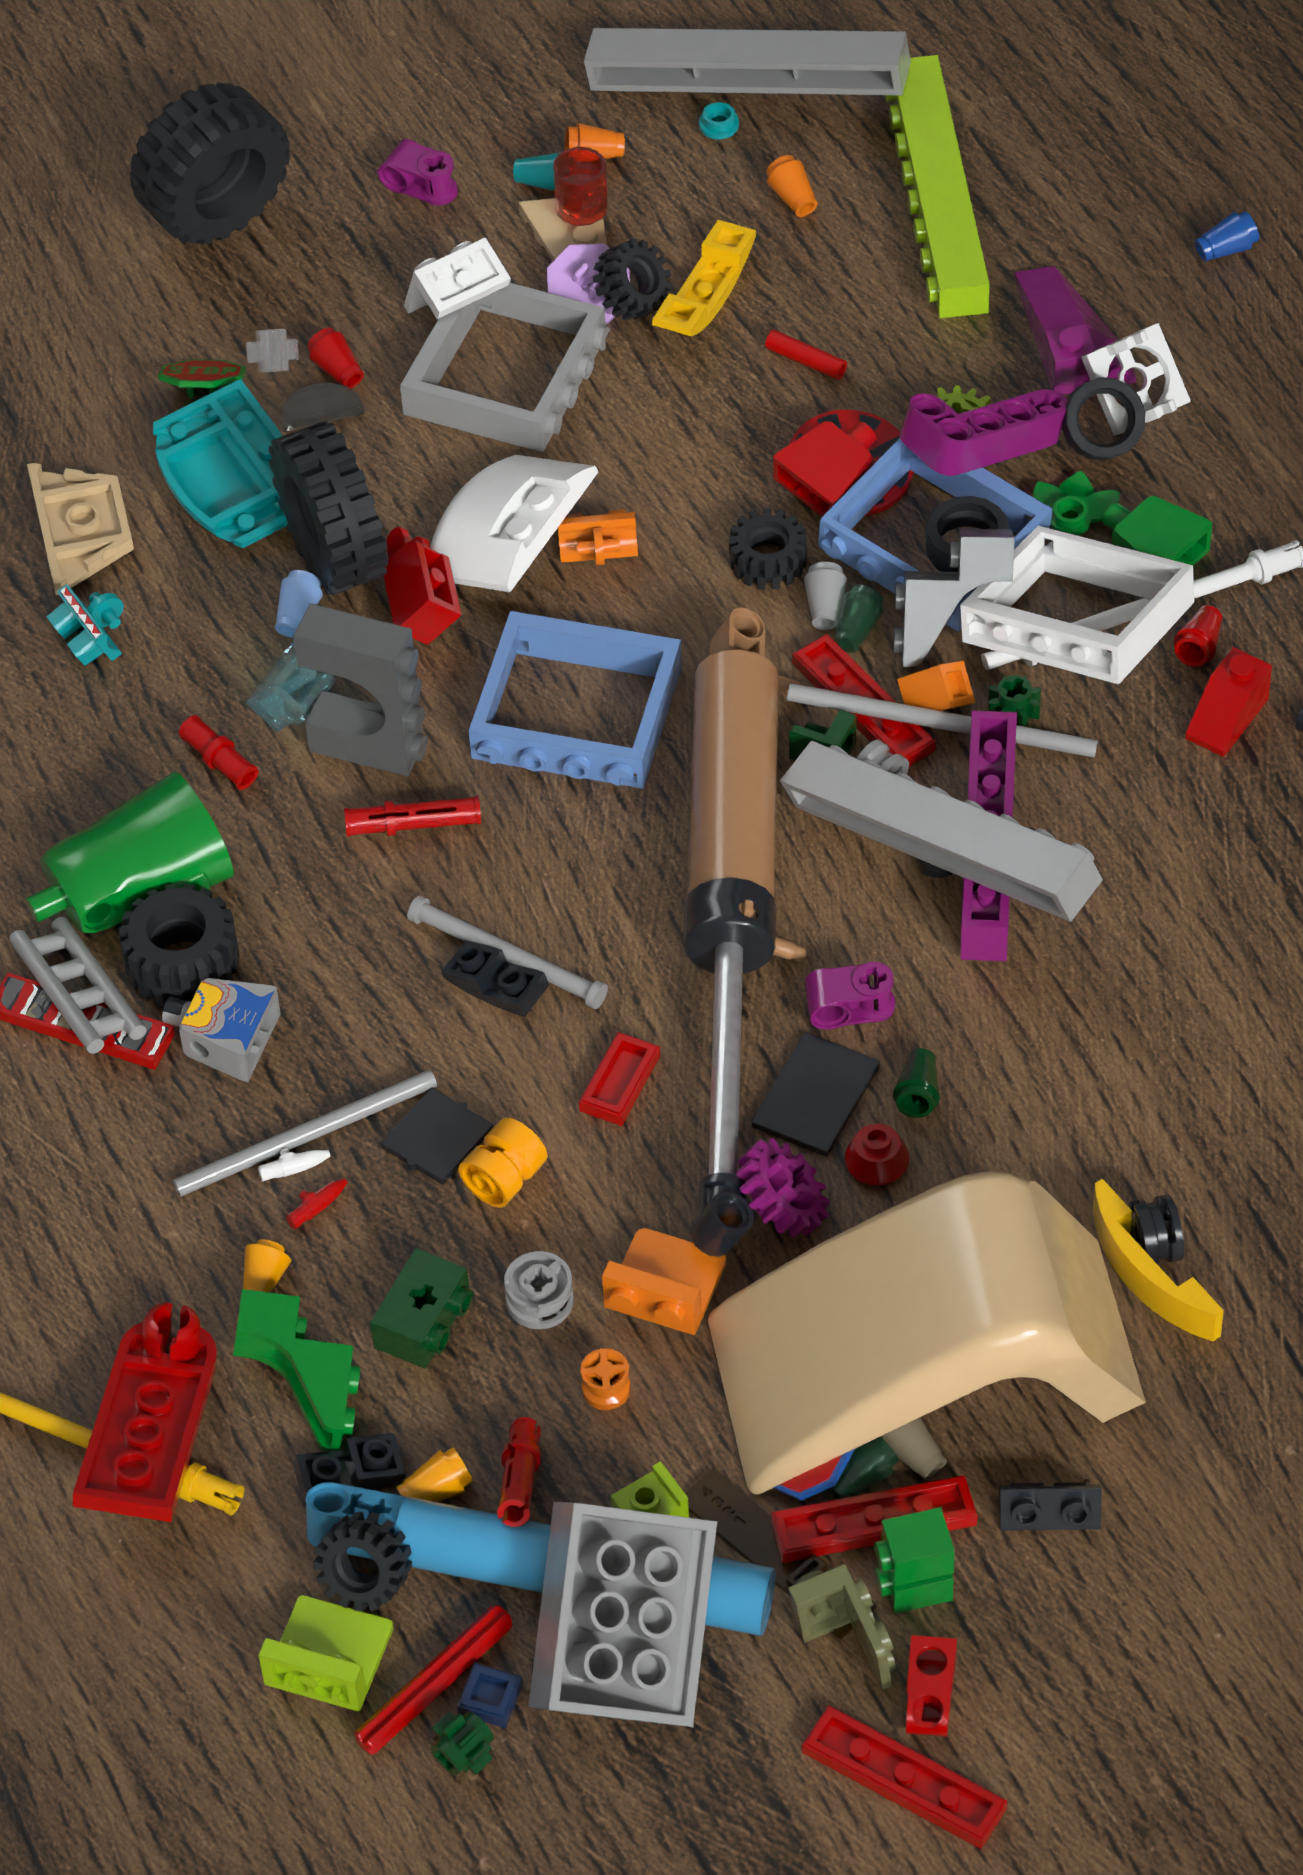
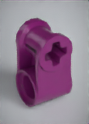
(417, 171)
(845, 995)

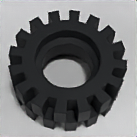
(616, 285)
(767, 530)
(345, 1578)

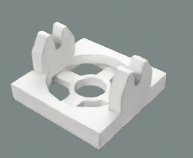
(1152, 340)

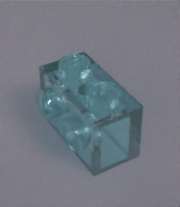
(288, 692)

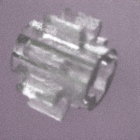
(272, 350)

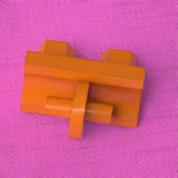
(598, 536)

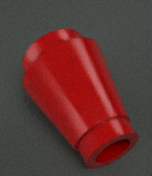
(333, 355)
(1199, 637)

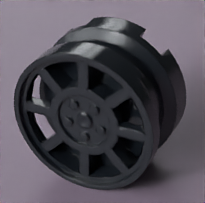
(1158, 1228)

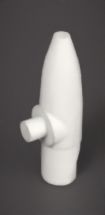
(292, 1163)

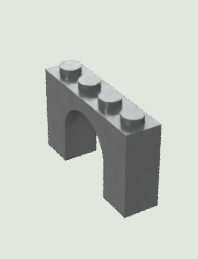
(381, 661)

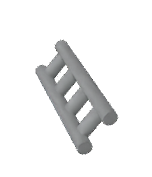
(71, 1004)

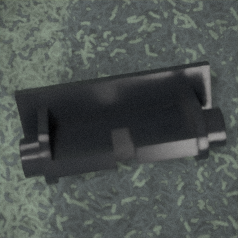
(1050, 1507)

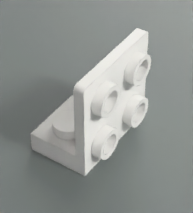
(456, 279)

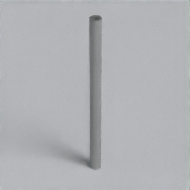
(304, 1133)

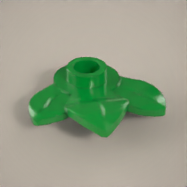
(1074, 503)

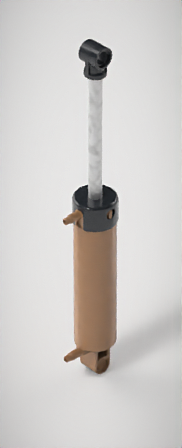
(732, 883)

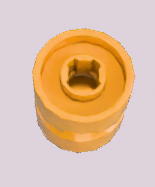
(499, 1166)

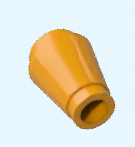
(437, 1478)

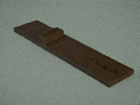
(750, 1531)

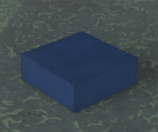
(490, 1694)

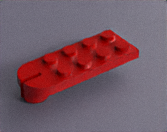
(148, 1418)

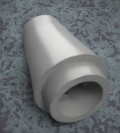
(825, 590)

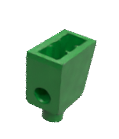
(1160, 530)

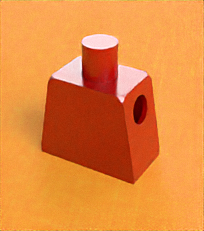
(824, 464)

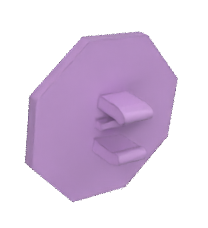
(573, 275)

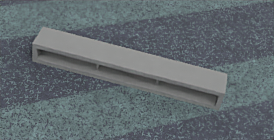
(748, 61)
(943, 830)

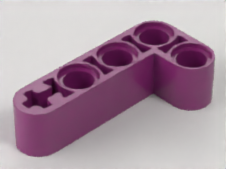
(982, 436)

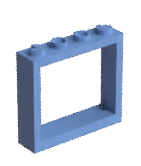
(886, 569)
(585, 646)

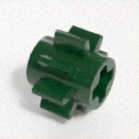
(1015, 695)
(462, 1743)

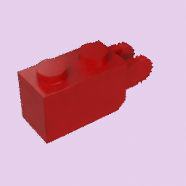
(419, 586)

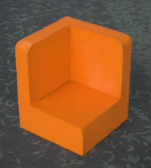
(938, 687)

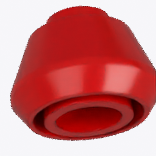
(877, 1155)

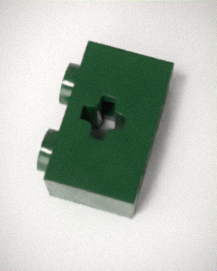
(421, 1308)

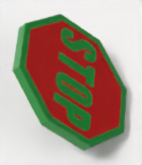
(201, 374)

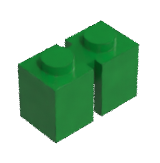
(915, 1561)

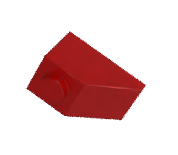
(1230, 701)

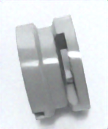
(537, 1288)

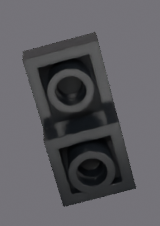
(488, 976)
(363, 1463)

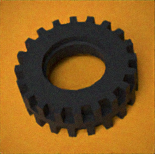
(328, 507)

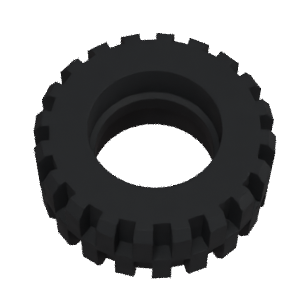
(209, 163)

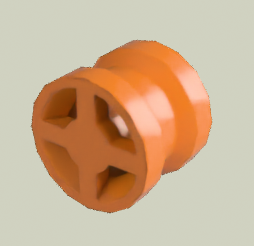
(605, 1367)

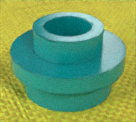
(718, 121)

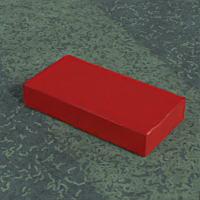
(619, 1078)

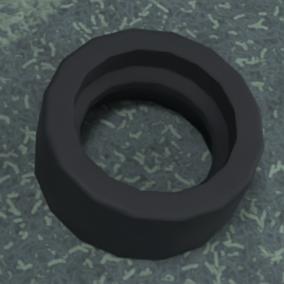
(1134, 409)
(956, 513)

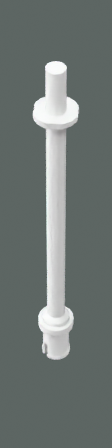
(1259, 567)

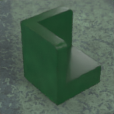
(841, 734)

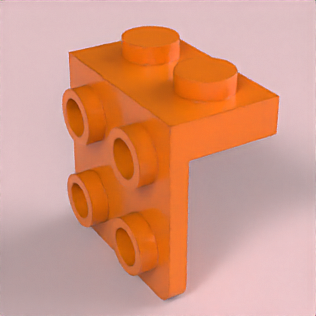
(663, 1281)

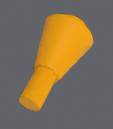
(264, 1265)

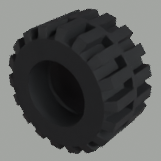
(173, 918)

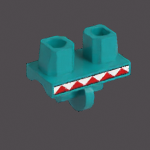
(74, 613)

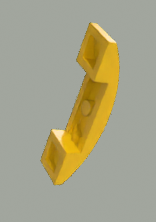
(709, 282)
(1184, 1305)

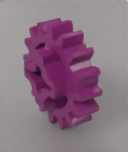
(782, 1188)

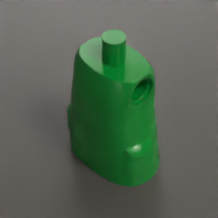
(136, 848)

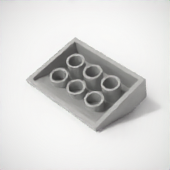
(622, 1614)

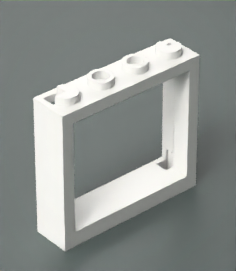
(995, 625)

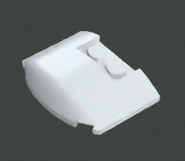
(507, 518)

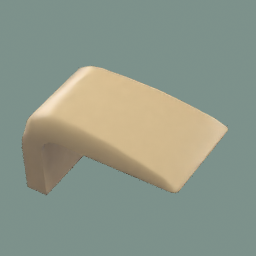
(914, 1314)

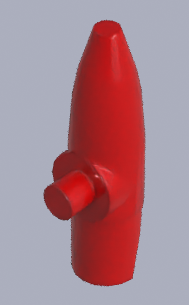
(315, 1202)

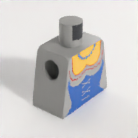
(225, 1024)

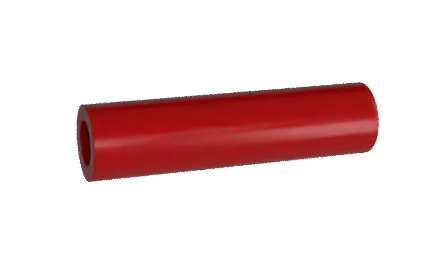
(806, 354)

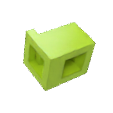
(653, 1494)

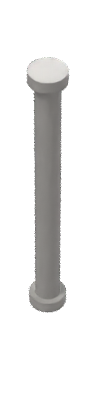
(422, 911)

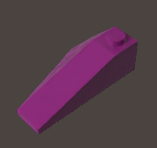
(1064, 328)

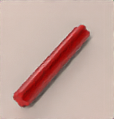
(433, 1679)

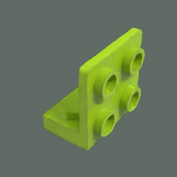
(326, 1653)

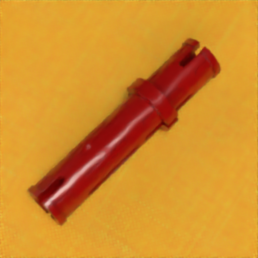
(412, 816)
(520, 1460)

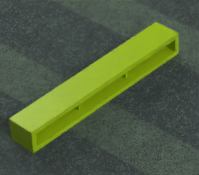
(938, 193)

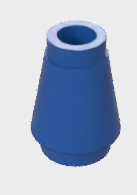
(1228, 237)

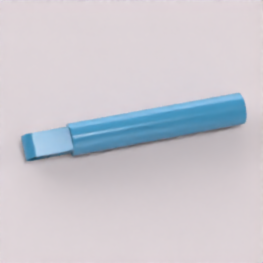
(484, 1549)

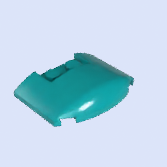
(219, 464)

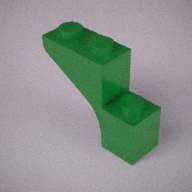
(315, 1370)

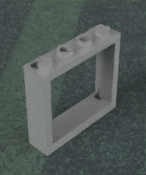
(494, 419)

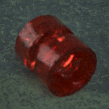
(580, 186)

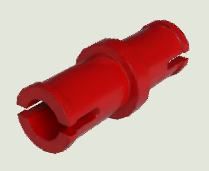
(218, 752)

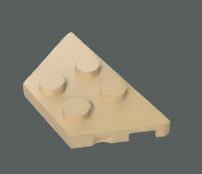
(79, 522)

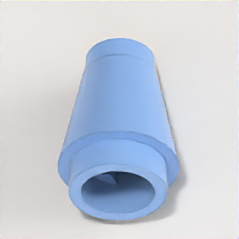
(295, 596)

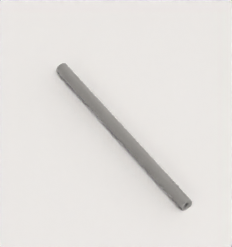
(933, 718)

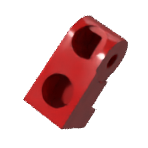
(930, 1685)

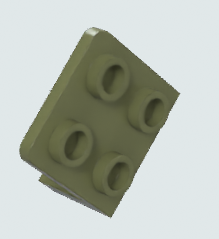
(834, 1599)

